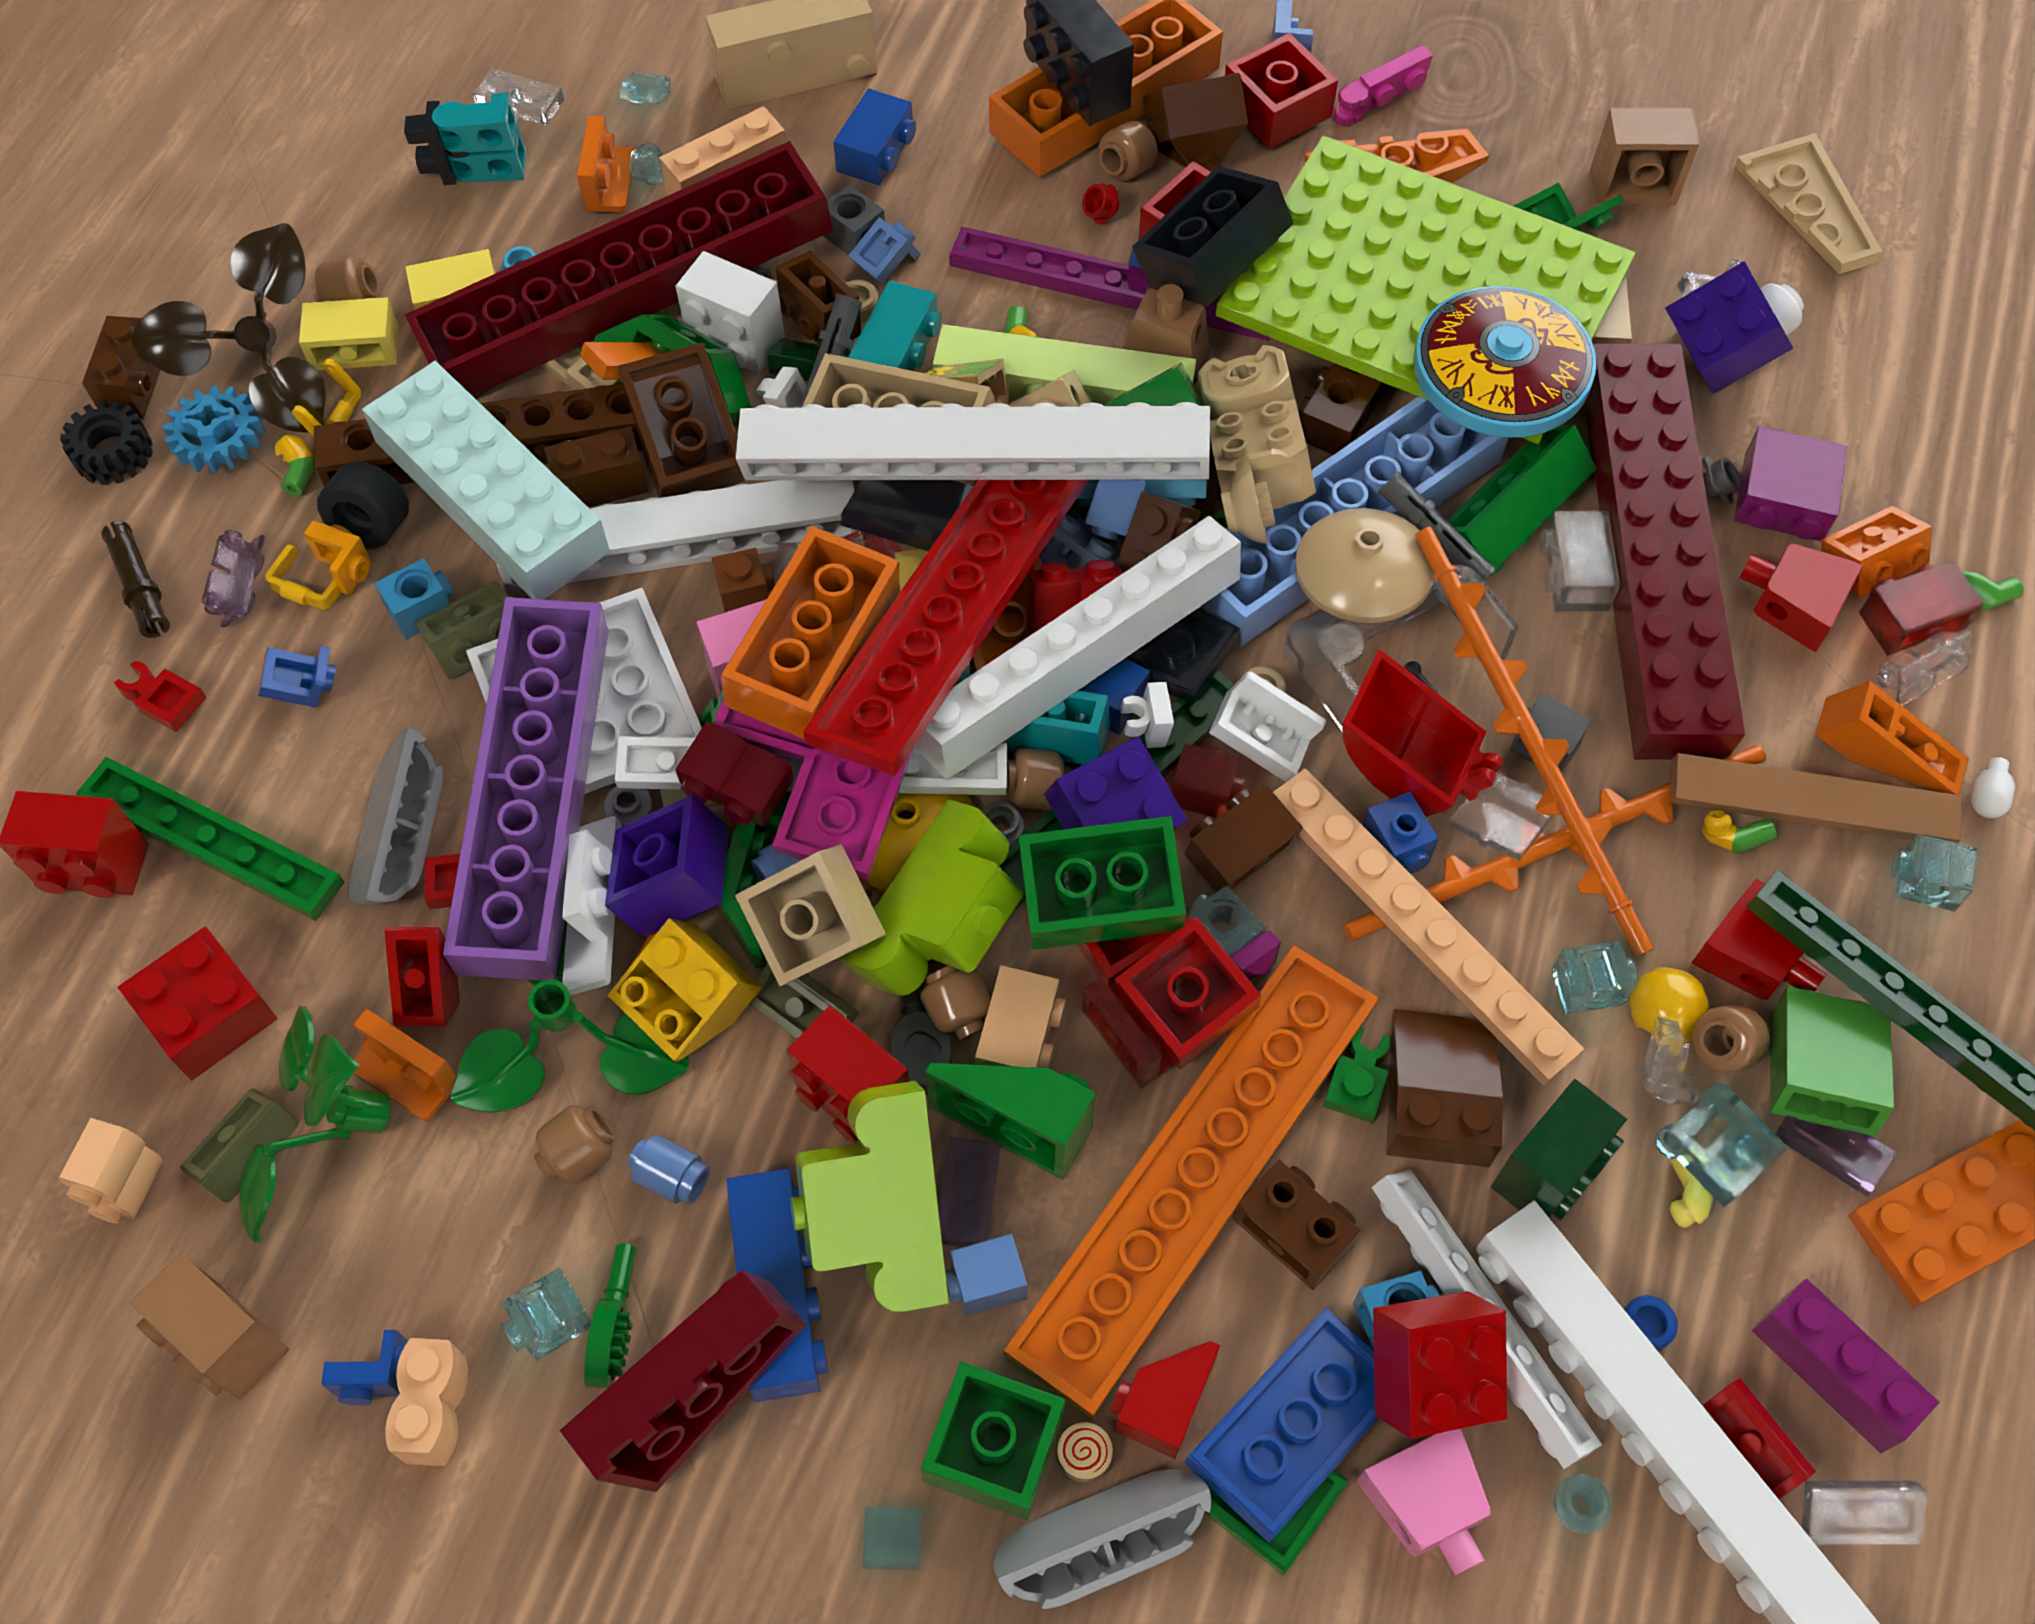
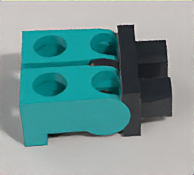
(468, 141)

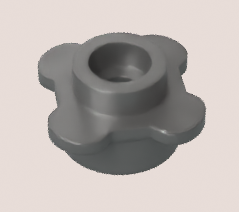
(1720, 478)

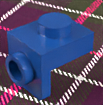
(296, 676)
(359, 1381)

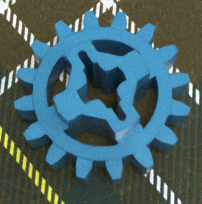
(213, 429)

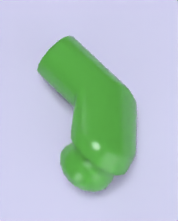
(1993, 593)

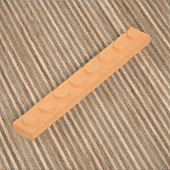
(1429, 930)

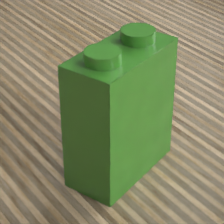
(1831, 1061)

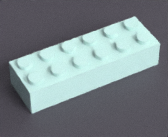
(487, 481)

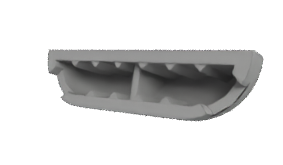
(396, 823)
(1102, 1538)

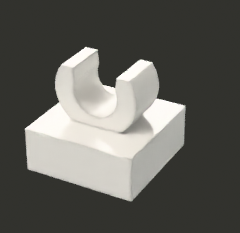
(785, 390)
(1154, 713)

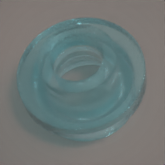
(646, 164)
(1597, 1497)

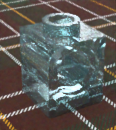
(1935, 872)
(1227, 908)
(1594, 977)
(545, 1315)

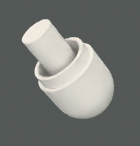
(1993, 789)

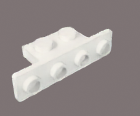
(588, 919)

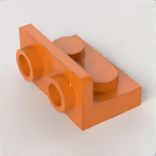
(603, 169)
(1885, 544)
(402, 1067)

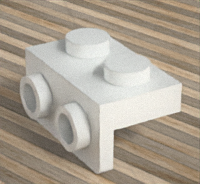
(1266, 725)

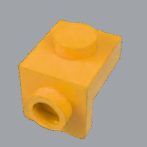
(342, 551)

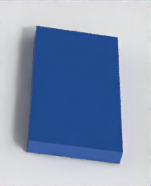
(1291, 1426)

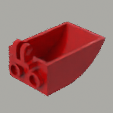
(1415, 740)

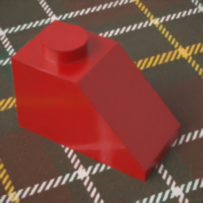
(420, 978)
(1164, 1398)

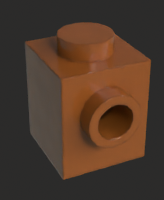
(742, 578)

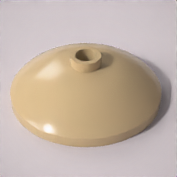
(1363, 566)

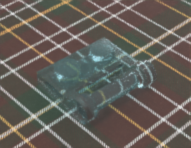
(1734, 1156)

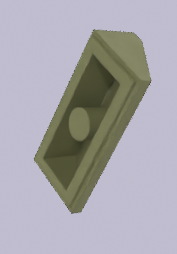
(797, 1002)
(224, 1152)

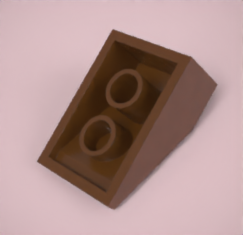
(682, 421)
(1444, 1090)

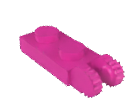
(1382, 85)

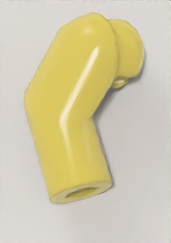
(1695, 1202)

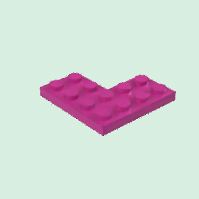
(831, 798)

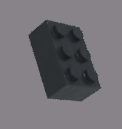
(1081, 55)
(1213, 234)

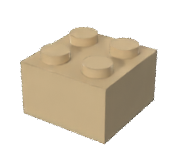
(810, 914)

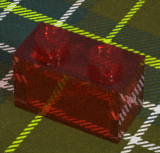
(1919, 606)

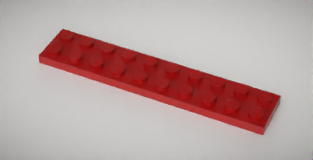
(939, 621)

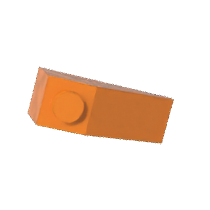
(1886, 737)

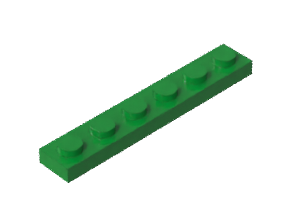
(216, 840)

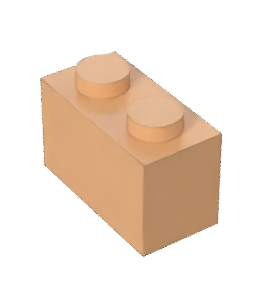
(1020, 1020)

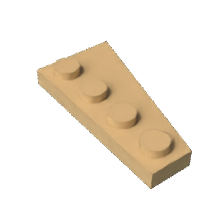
(1813, 200)

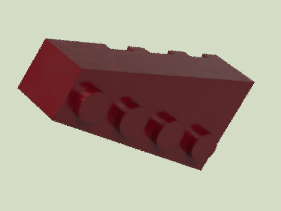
(684, 1385)

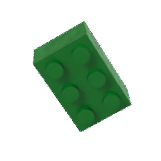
(1102, 882)

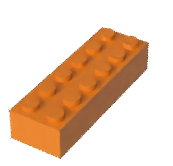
(1170, 49)

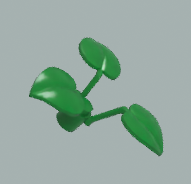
(503, 1075)
(326, 1094)

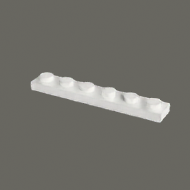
(1529, 1379)

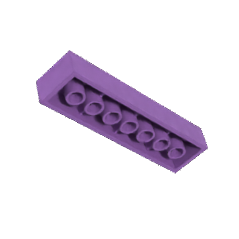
(527, 790)

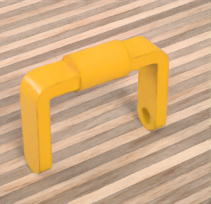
(344, 407)
(294, 591)

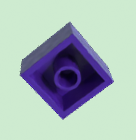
(1728, 327)
(1114, 790)
(667, 866)

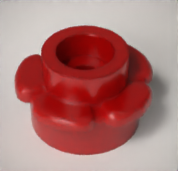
(1100, 202)

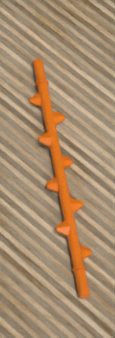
(1544, 752)
(1504, 869)

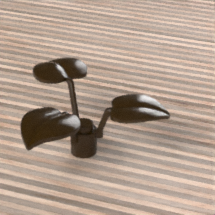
(176, 333)

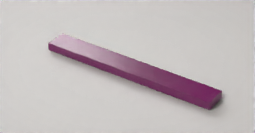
(1064, 272)

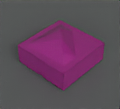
(1258, 955)

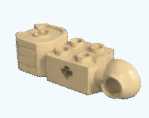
(1256, 439)

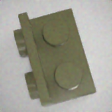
(463, 626)

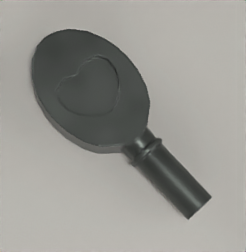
(918, 1041)

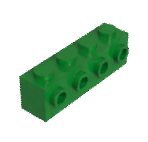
(1524, 494)

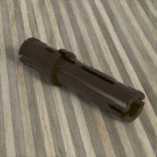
(139, 590)

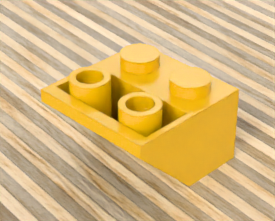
(684, 989)

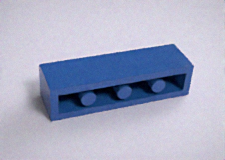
(773, 1250)

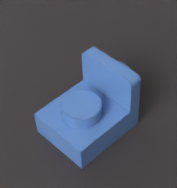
(1286, 24)
(883, 249)

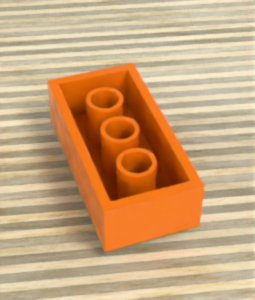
(809, 630)

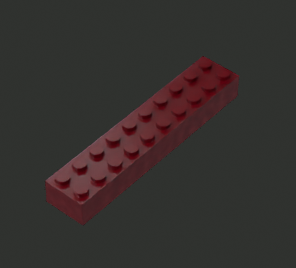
(620, 270)
(1670, 590)

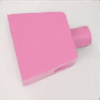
(1431, 1498)

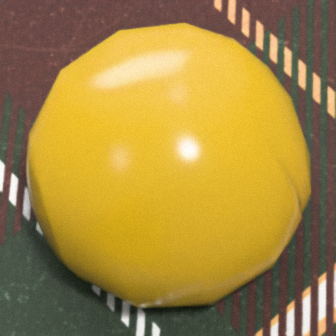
(1668, 995)

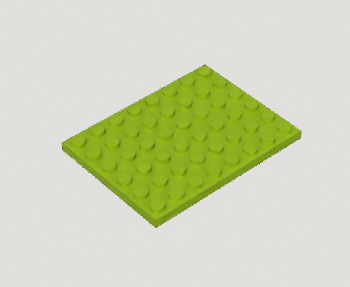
(1389, 245)

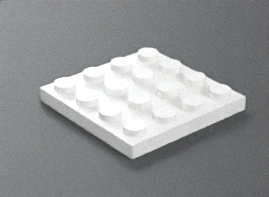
(638, 686)

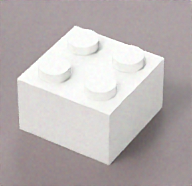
(732, 308)

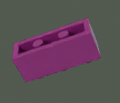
(1845, 1367)

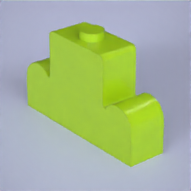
(941, 903)
(877, 1200)

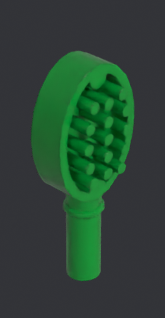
(610, 1324)

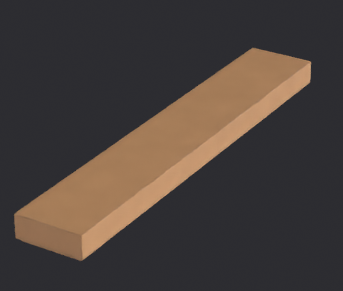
(1814, 798)

